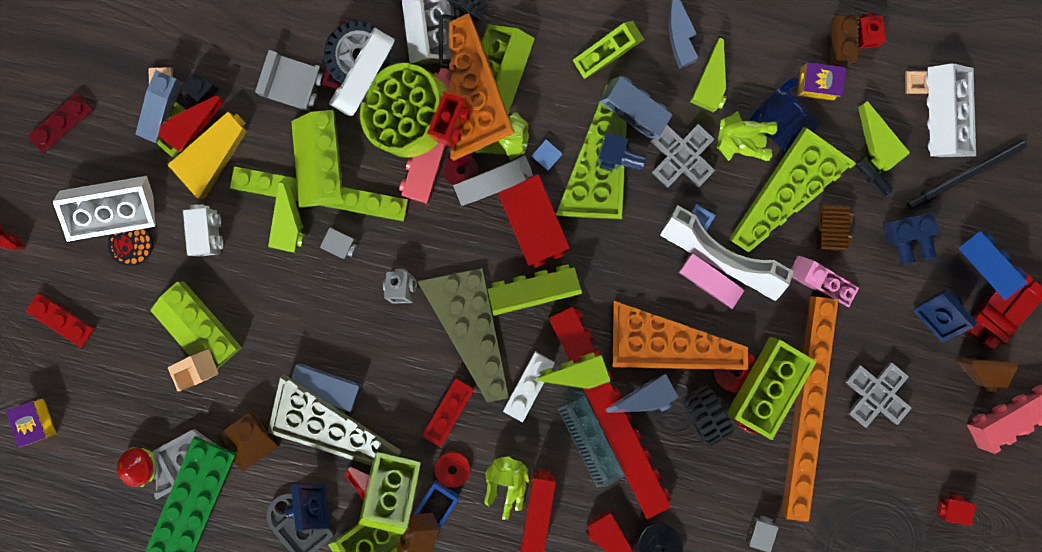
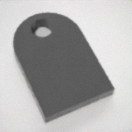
(285, 529)

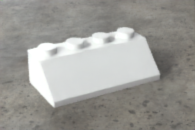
(422, 30)
(951, 111)
(105, 208)

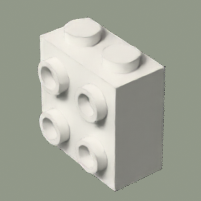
(202, 231)

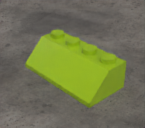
(507, 54)
(317, 159)
(534, 291)
(194, 324)
(771, 387)

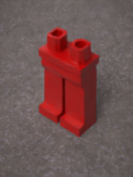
(1001, 317)

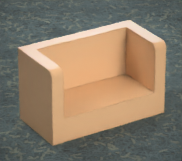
(193, 370)

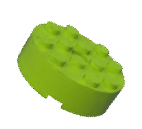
(401, 109)

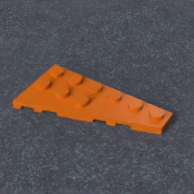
(476, 83)
(656, 342)

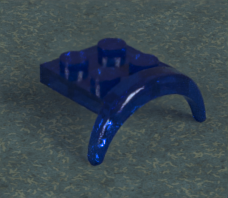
(788, 113)

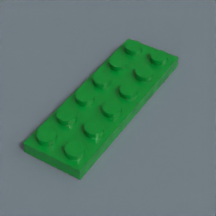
(191, 498)

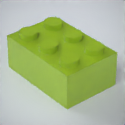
(389, 493)

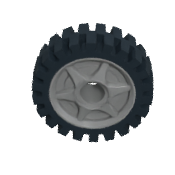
(341, 45)

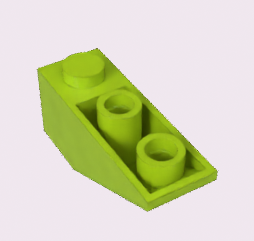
(582, 374)

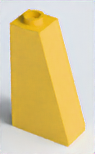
(209, 154)

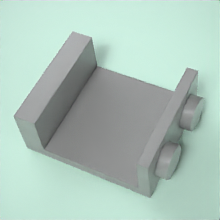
(289, 81)

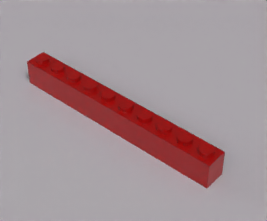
(615, 425)

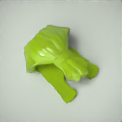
(744, 137)
(512, 145)
(508, 473)

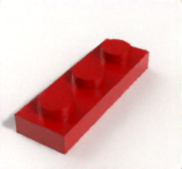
(60, 320)
(448, 412)

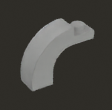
(493, 181)

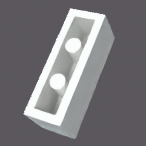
(527, 388)

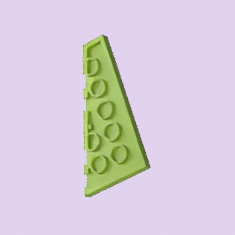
(794, 183)
(591, 189)

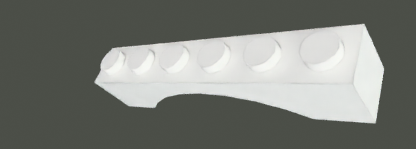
(762, 275)

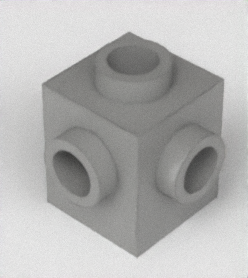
(399, 286)

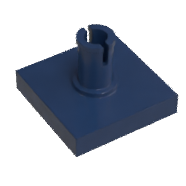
(944, 315)
(308, 507)

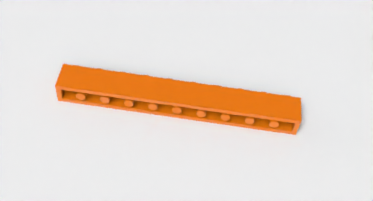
(809, 410)

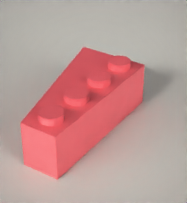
(1007, 421)

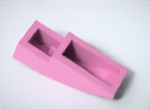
(711, 280)

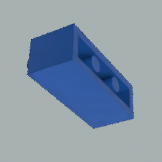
(994, 265)

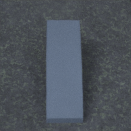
(681, 33)

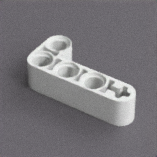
(362, 73)

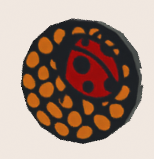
(130, 247)

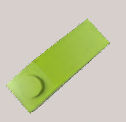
(608, 49)
(712, 83)
(881, 142)
(286, 222)

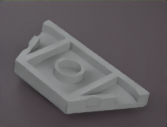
(169, 460)

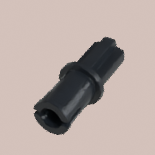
(874, 176)

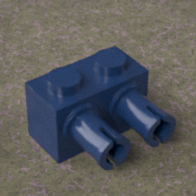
(614, 154)
(905, 230)

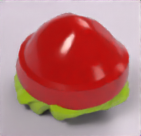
(136, 467)

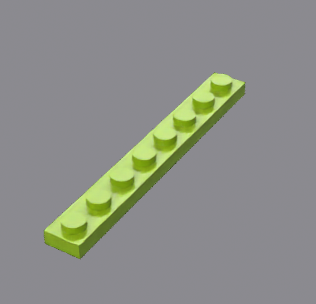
(354, 200)

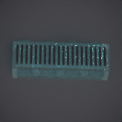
(591, 442)

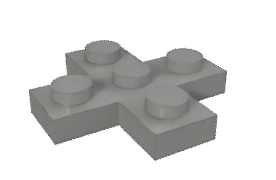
(683, 156)
(878, 394)

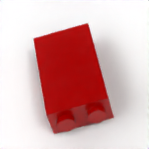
(534, 221)
(538, 511)

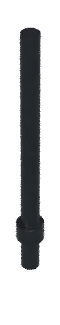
(930, 193)

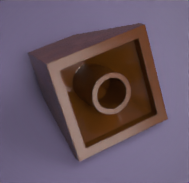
(989, 372)
(248, 440)

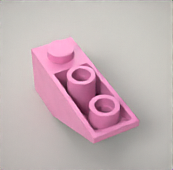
(823, 280)

